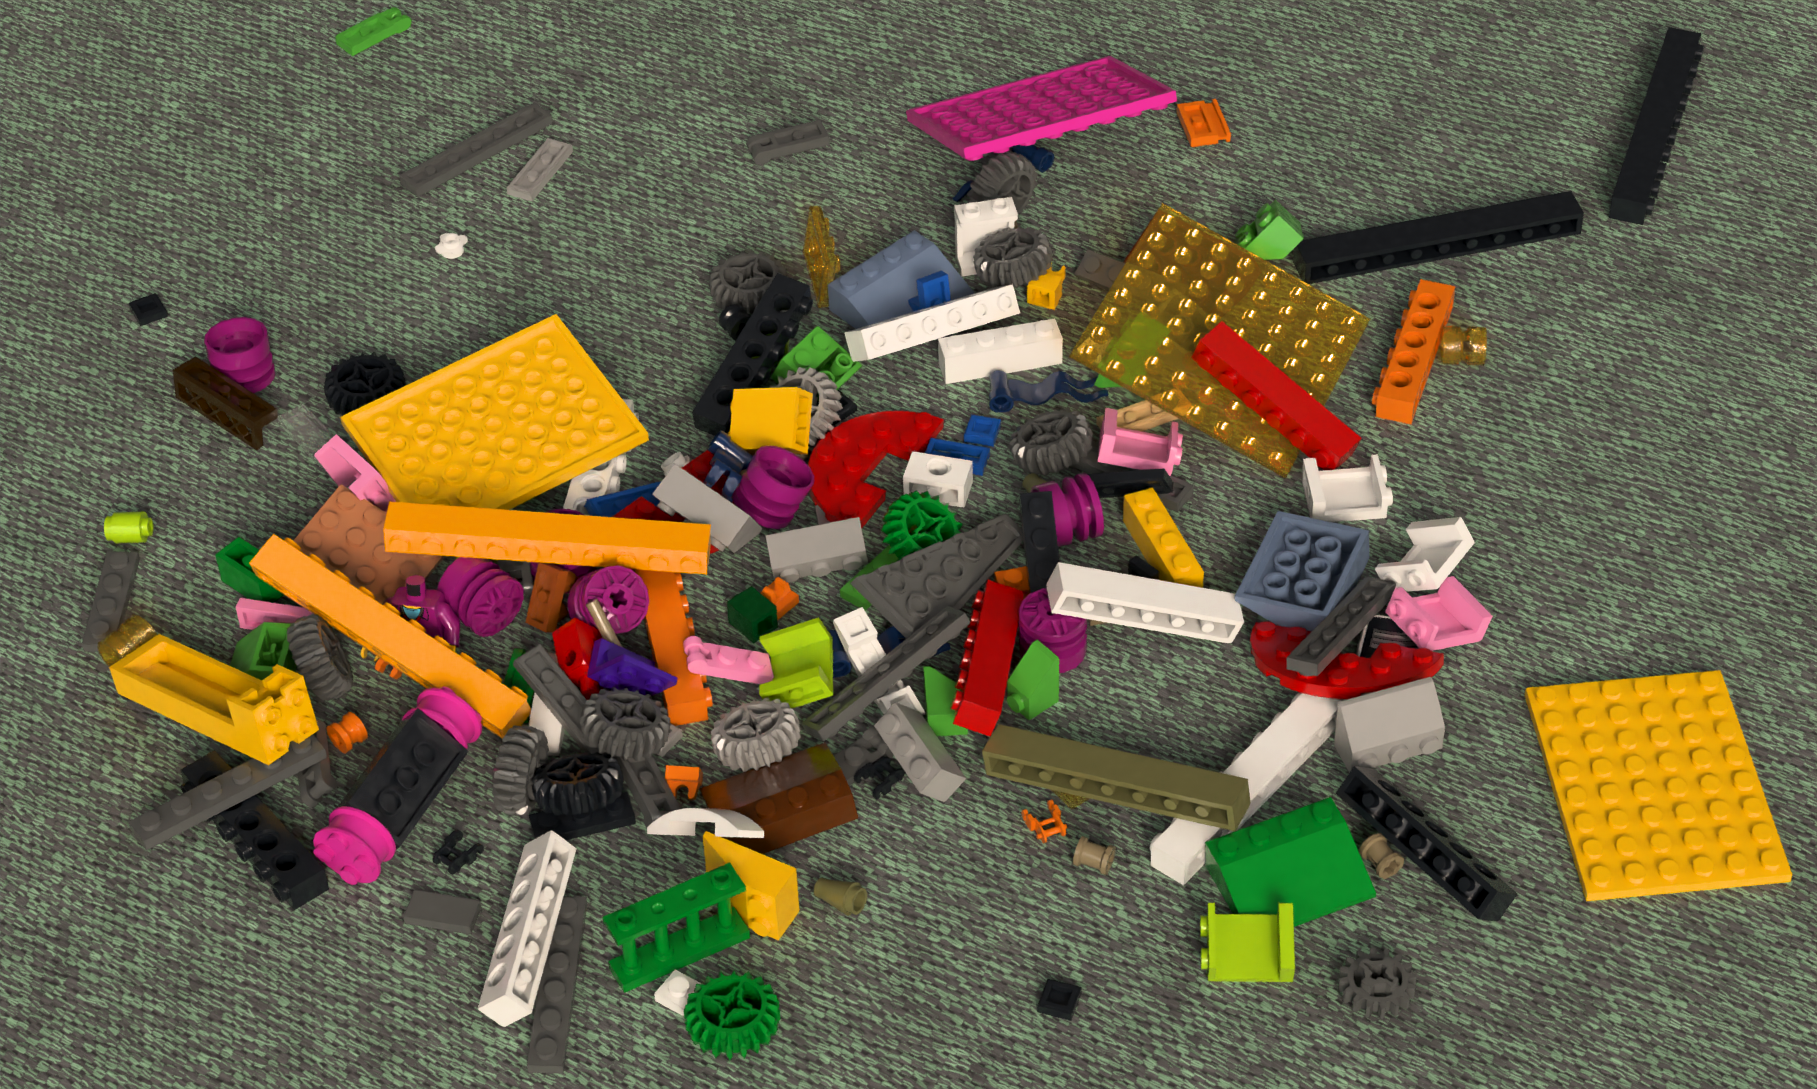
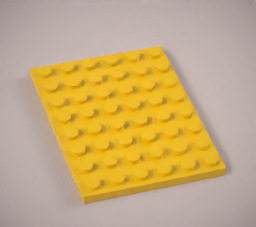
(497, 424)
(1656, 786)

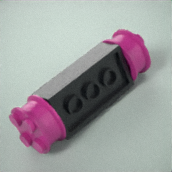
(398, 786)

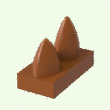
(547, 594)

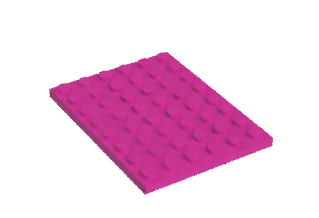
(1040, 107)

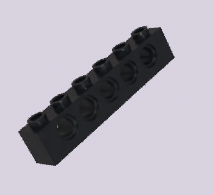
(781, 295)
(262, 839)
(1426, 844)

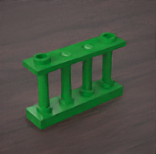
(684, 946)

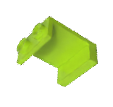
(799, 663)
(1249, 946)

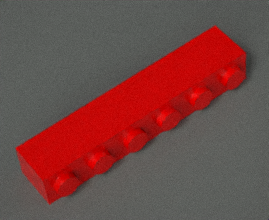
(1275, 397)
(986, 657)

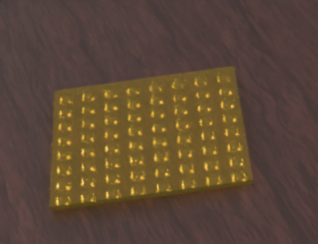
(1176, 292)

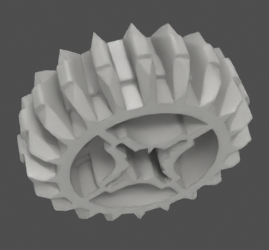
(823, 414)
(755, 734)

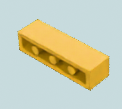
(1160, 539)

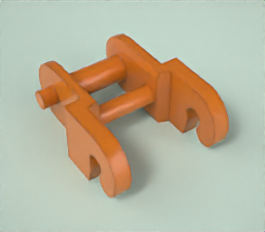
(1034, 824)

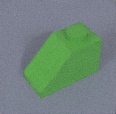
(1034, 682)
(938, 698)

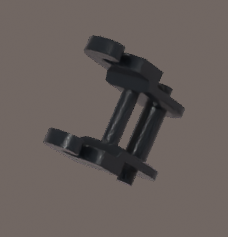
(875, 770)
(462, 858)

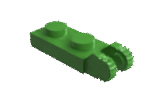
(373, 31)

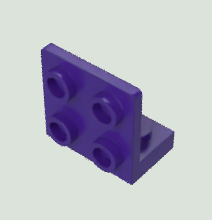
(622, 668)

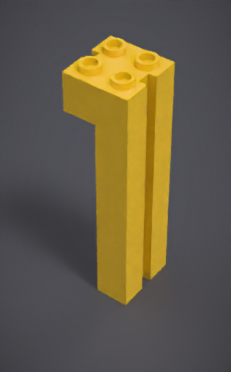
(218, 699)

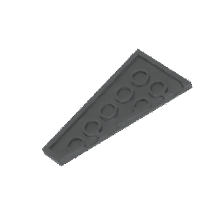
(939, 575)

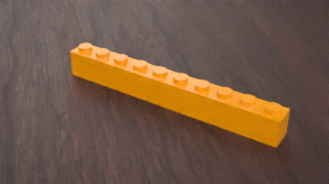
(547, 537)
(387, 634)

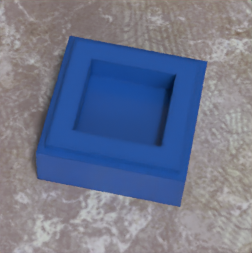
(982, 430)

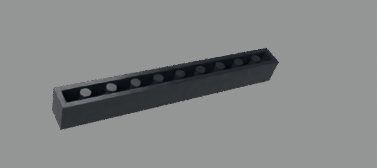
(1655, 127)
(1438, 237)

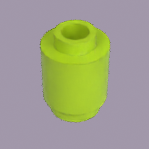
(128, 527)

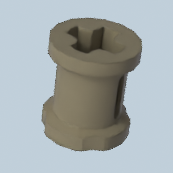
(1094, 855)
(1381, 856)

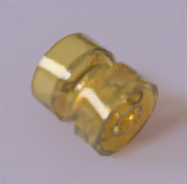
(1452, 345)
(129, 637)

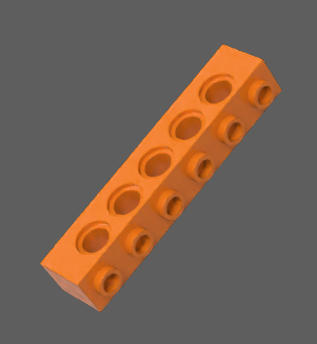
(1414, 351)

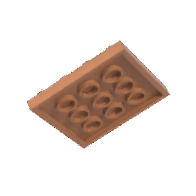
(351, 539)

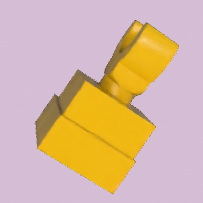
(1047, 290)

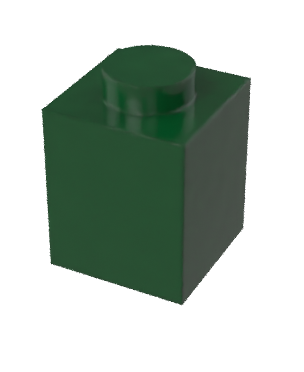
(752, 614)

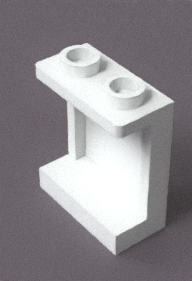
(975, 223)
(1346, 492)
(1434, 555)

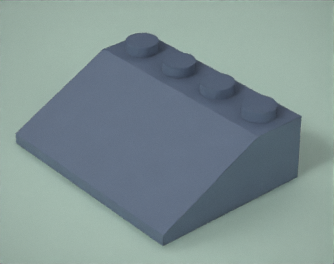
(887, 281)
(1303, 570)

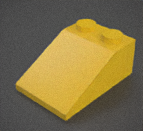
(770, 885)

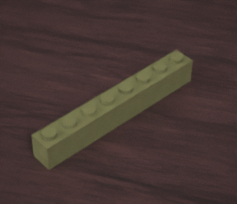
(1117, 777)

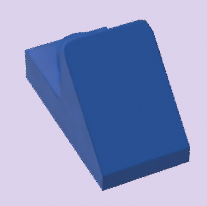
(931, 291)

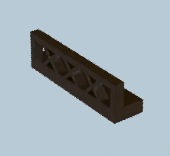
(224, 398)

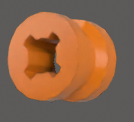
(347, 732)

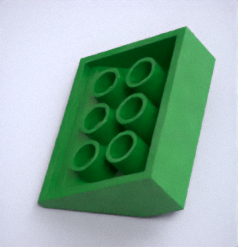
(1293, 859)

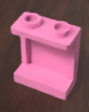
(1138, 448)
(347, 465)
(1441, 618)

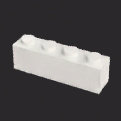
(1001, 349)

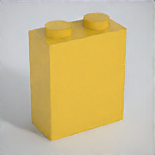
(771, 418)

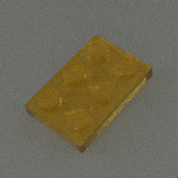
(820, 255)

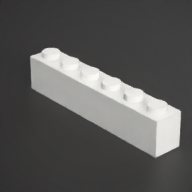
(1144, 603)

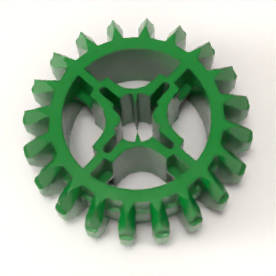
(914, 515)
(739, 1023)

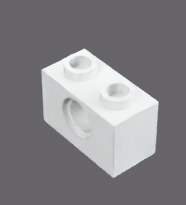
(939, 476)

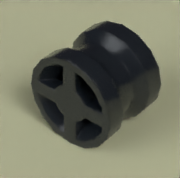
(734, 320)

